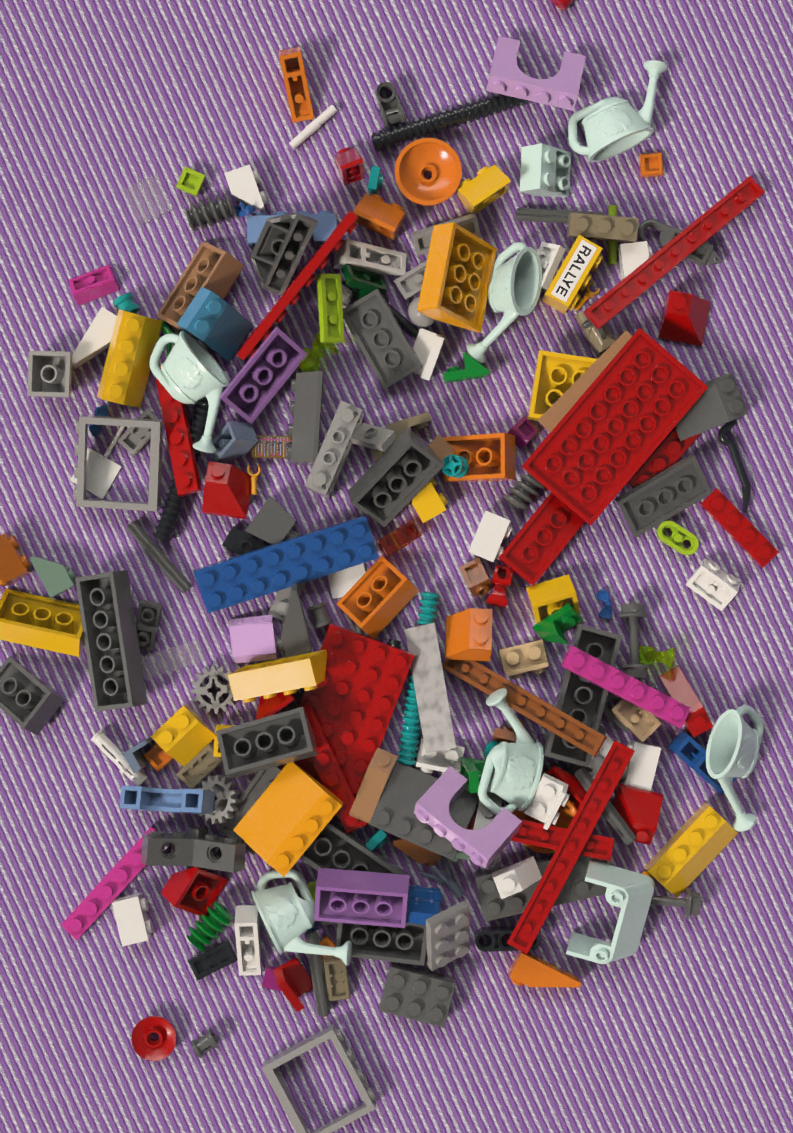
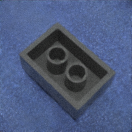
(417, 994)

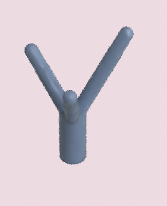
(446, 879)

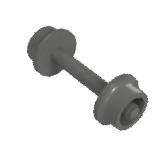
(634, 612)
(691, 902)

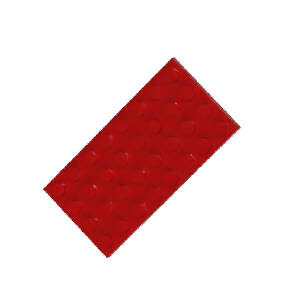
(614, 426)
(356, 698)

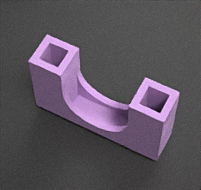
(556, 91)
(480, 844)

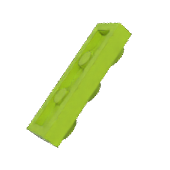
(330, 308)

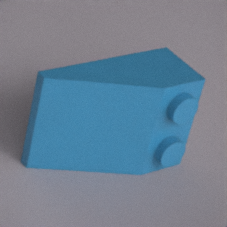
(215, 323)

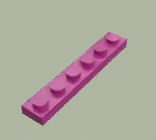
(625, 687)
(106, 891)

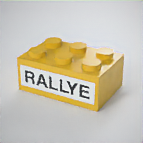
(573, 275)

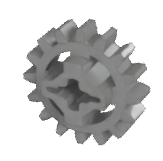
(205, 690)
(224, 800)

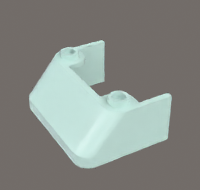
(624, 890)

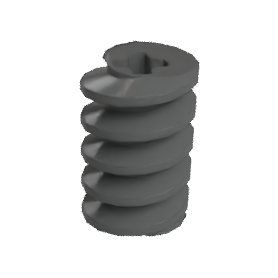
(209, 212)
(523, 492)

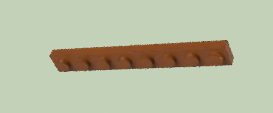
(528, 705)

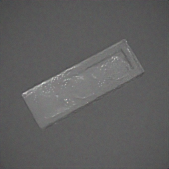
(172, 659)

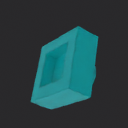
(375, 180)
(377, 839)

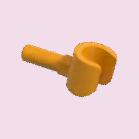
(588, 294)
(254, 477)

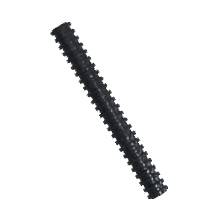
(444, 120)
(174, 501)

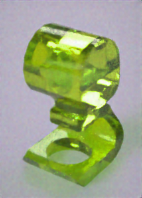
(311, 360)
(649, 655)

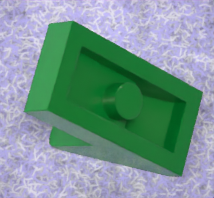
(471, 371)
(554, 626)
(472, 770)

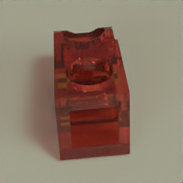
(398, 539)

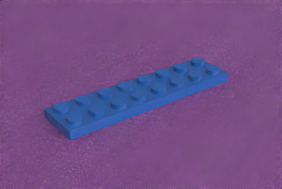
(285, 563)

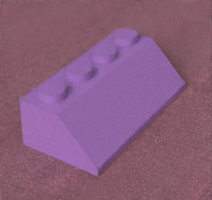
(263, 375)
(361, 897)

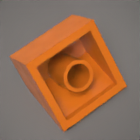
(380, 216)
(12, 563)
(469, 635)

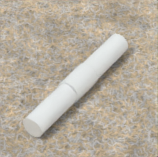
(313, 127)

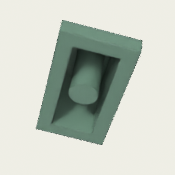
(55, 576)

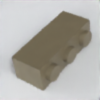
(602, 227)

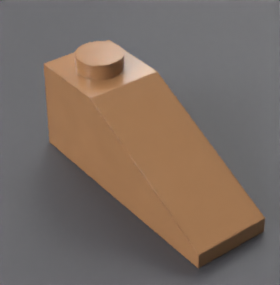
(373, 785)

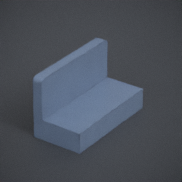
(135, 757)

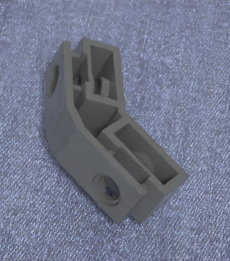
(194, 850)

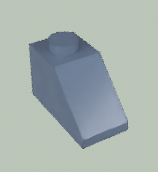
(233, 441)

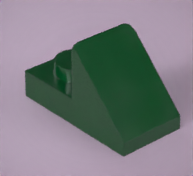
(362, 281)

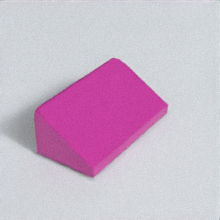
(93, 285)

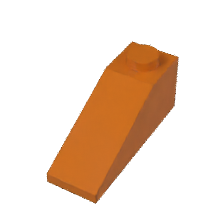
(296, 84)
(536, 972)

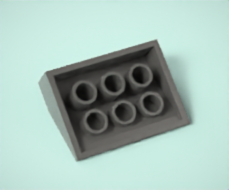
(397, 806)

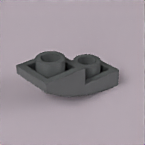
(148, 623)

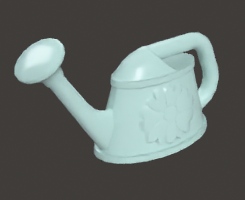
(613, 124)
(512, 290)
(190, 376)
(734, 754)
(511, 768)
(290, 916)

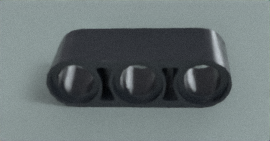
(495, 943)

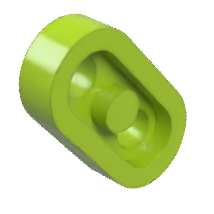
(677, 536)

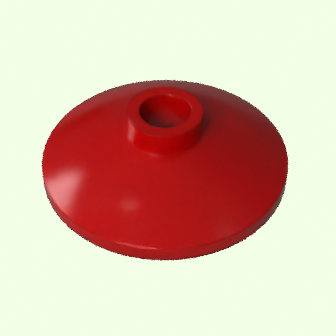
(150, 1048)

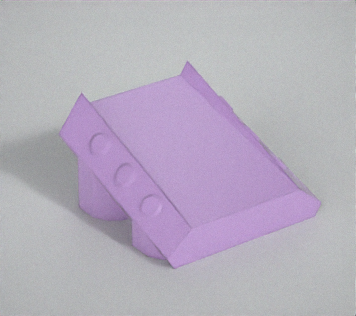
(253, 639)

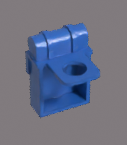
(422, 904)

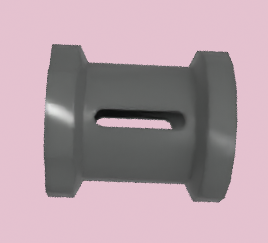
(320, 615)
(205, 1043)

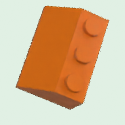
(377, 597)

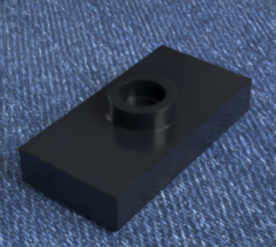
(240, 542)
(212, 959)

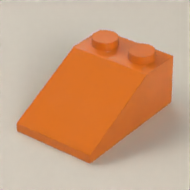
(489, 457)

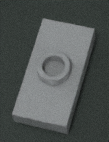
(136, 437)
(373, 437)

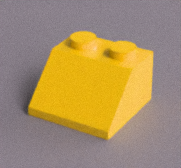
(483, 189)
(551, 596)
(183, 735)

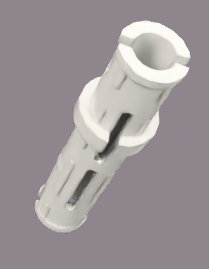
(117, 758)

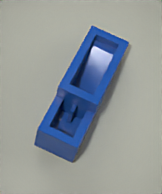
(695, 757)

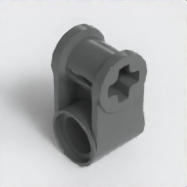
(391, 108)

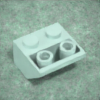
(545, 171)

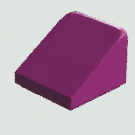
(524, 432)
(269, 979)

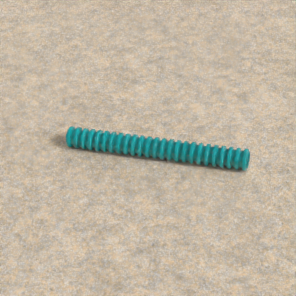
(412, 718)

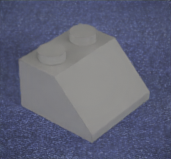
(49, 374)

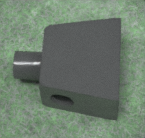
(273, 523)

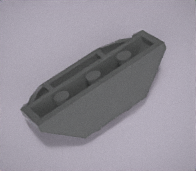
(281, 249)

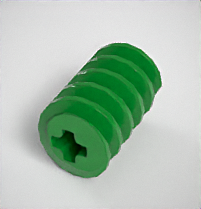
(210, 926)

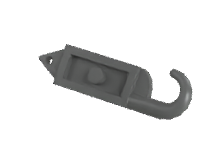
(702, 256)

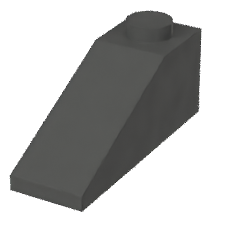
(294, 630)

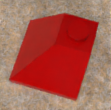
(684, 318)
(226, 491)
(272, 705)
(639, 810)
(194, 889)

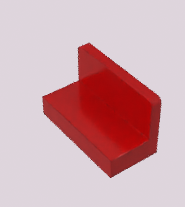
(293, 982)

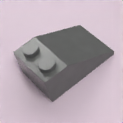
(715, 407)
(26, 696)

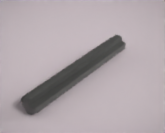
(547, 215)
(159, 557)
(609, 812)
(317, 976)

